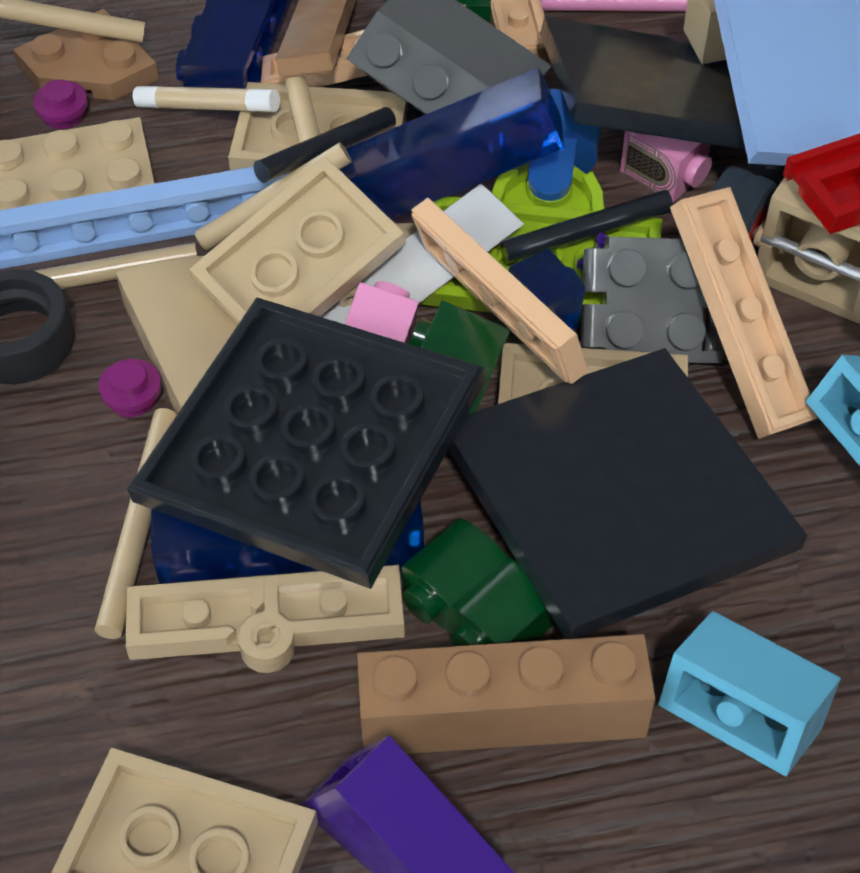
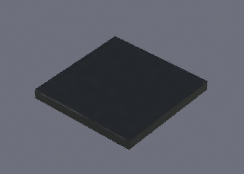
(642, 83)
(310, 440)
(621, 492)

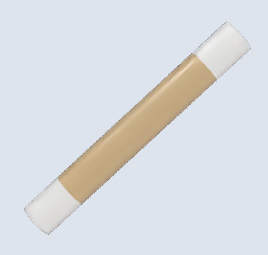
(207, 98)

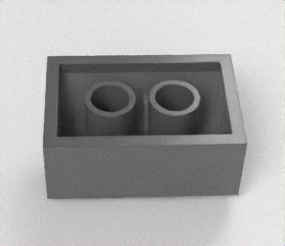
(438, 53)

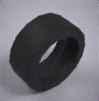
(51, 344)

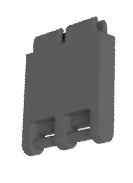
(647, 300)

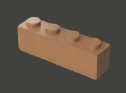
(507, 694)

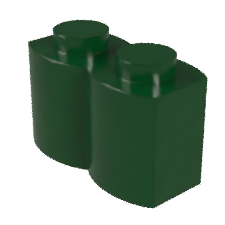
(473, 590)

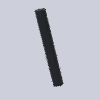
(300, 153)
(586, 226)

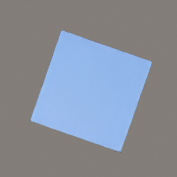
(792, 73)

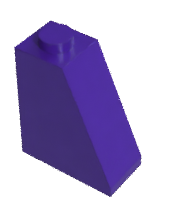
(397, 818)

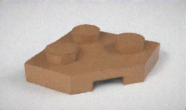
(95, 62)

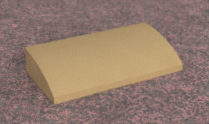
(175, 322)

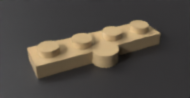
(261, 616)

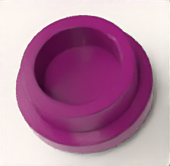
(60, 104)
(130, 387)

